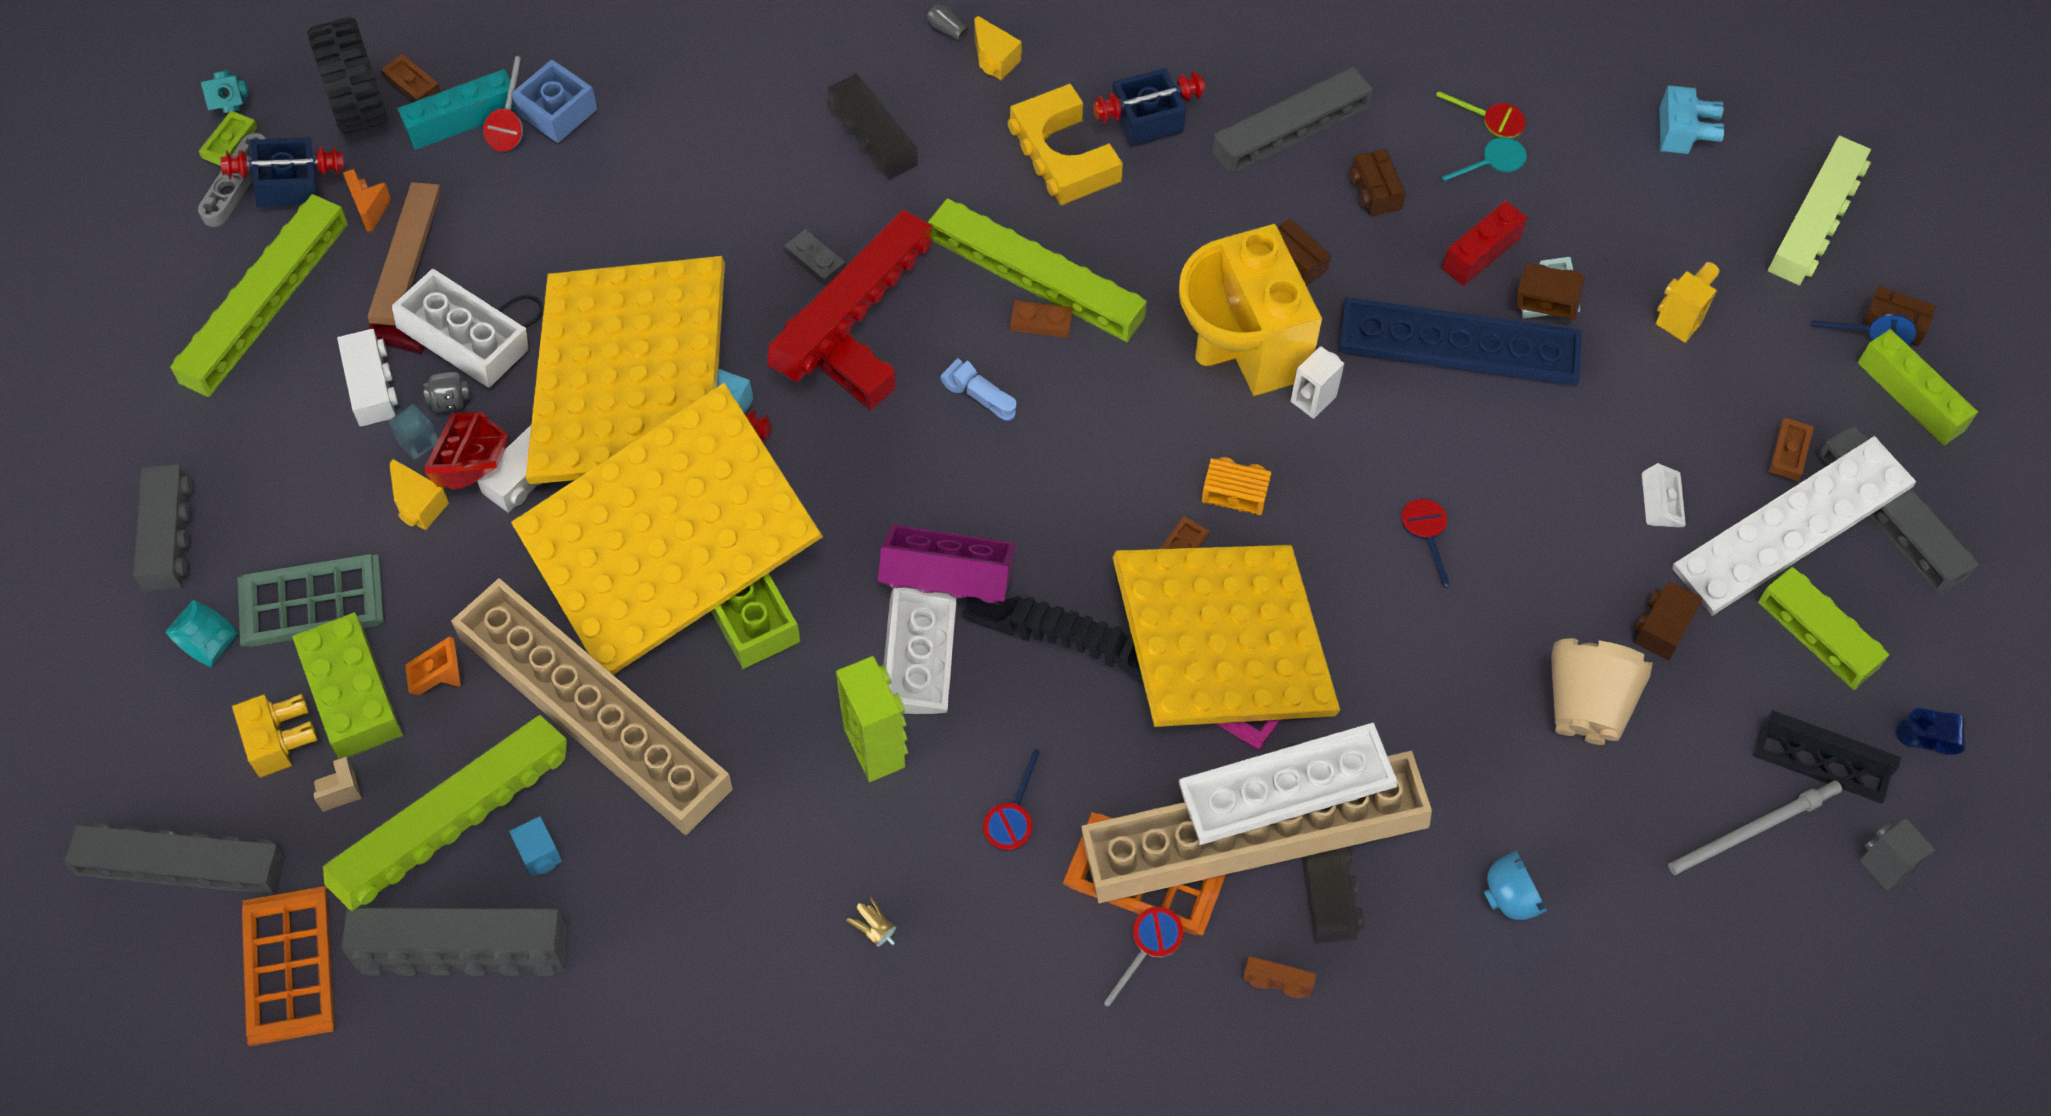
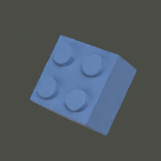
(554, 101)

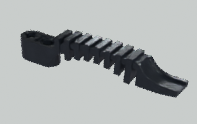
(1057, 623)

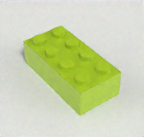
(757, 622)
(347, 686)
(872, 718)

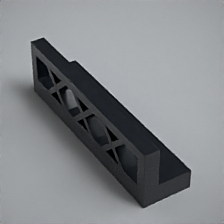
(1832, 747)

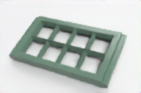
(249, 606)

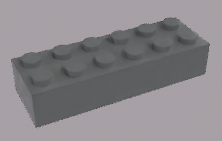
(455, 941)

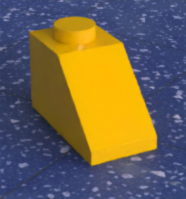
(996, 49)
(416, 496)

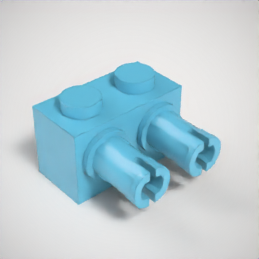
(1680, 123)

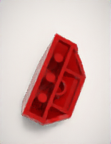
(466, 450)

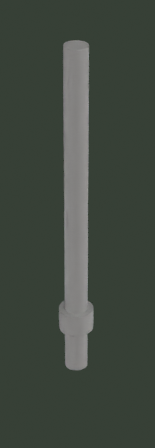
(1807, 801)

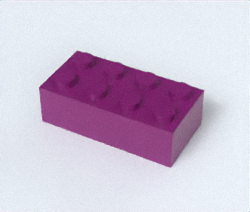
(946, 563)

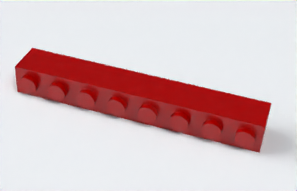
(849, 296)

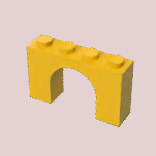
(1065, 175)

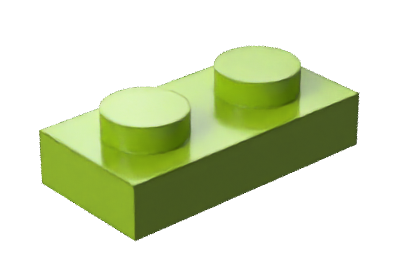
(227, 137)

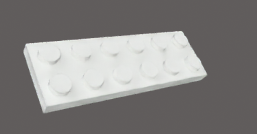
(1287, 783)

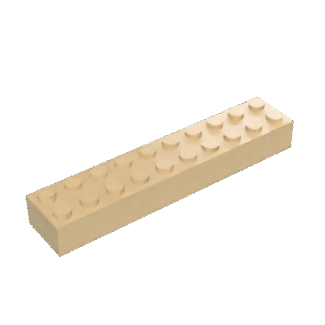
(593, 706)
(1163, 851)

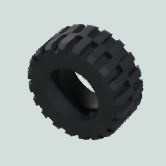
(347, 75)

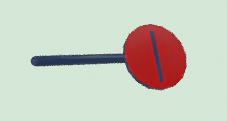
(1426, 520)

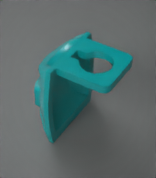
(202, 633)

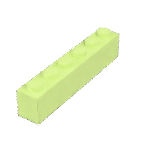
(1819, 210)

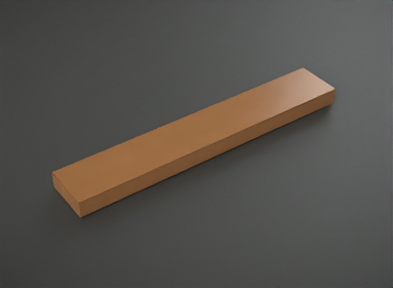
(404, 250)

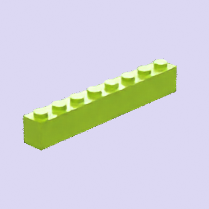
(1037, 269)
(259, 296)
(444, 813)

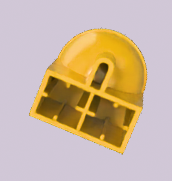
(1250, 307)

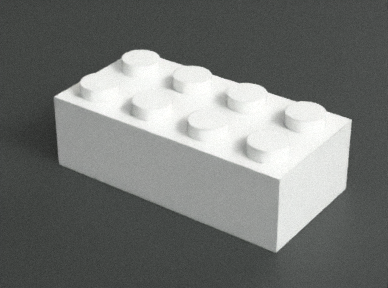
(460, 327)

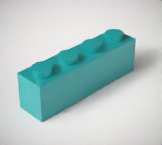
(455, 109)

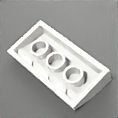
(920, 648)

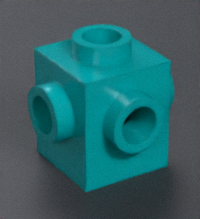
(214, 91)

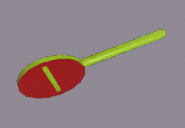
(1500, 119)

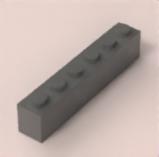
(1291, 120)
(1912, 527)
(175, 858)

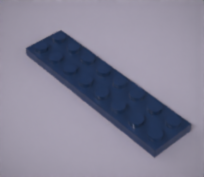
(1461, 341)

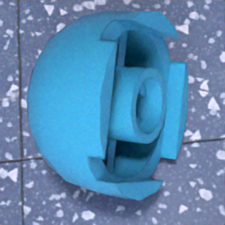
(1513, 889)

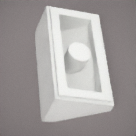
(1663, 497)

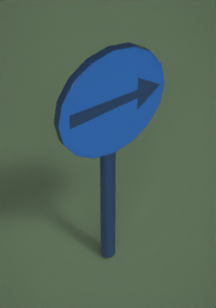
(1897, 323)

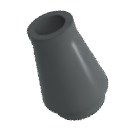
(945, 20)

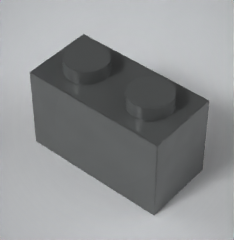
(1896, 853)

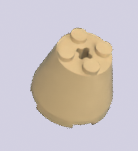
(1596, 688)

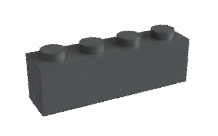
(162, 528)

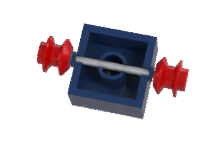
(1149, 104)
(282, 169)

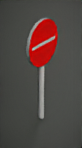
(503, 127)

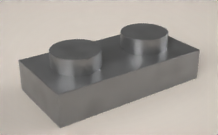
(814, 257)

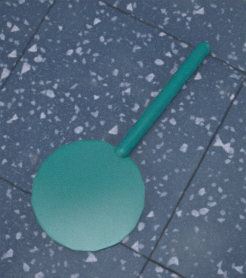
(1501, 154)

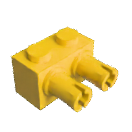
(1687, 302)
(260, 731)

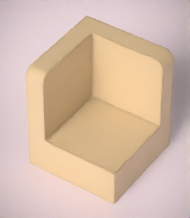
(337, 788)

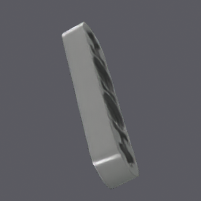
(226, 202)

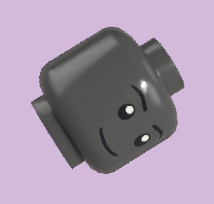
(446, 392)

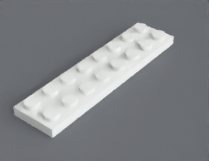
(1793, 525)

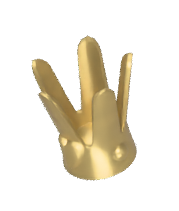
(881, 927)

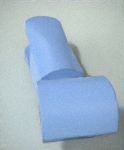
(963, 376)

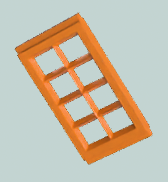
(1202, 907)
(291, 1027)

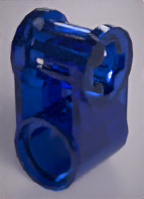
(1935, 731)

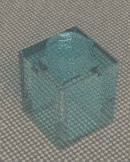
(413, 431)

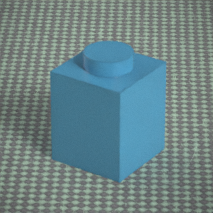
(536, 847)

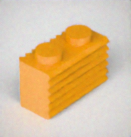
(1236, 485)

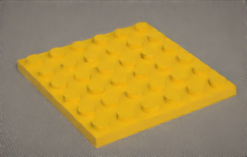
(1224, 635)

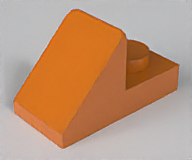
(369, 201)
(433, 667)

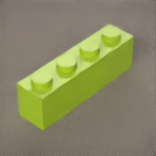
(1917, 387)
(1823, 628)

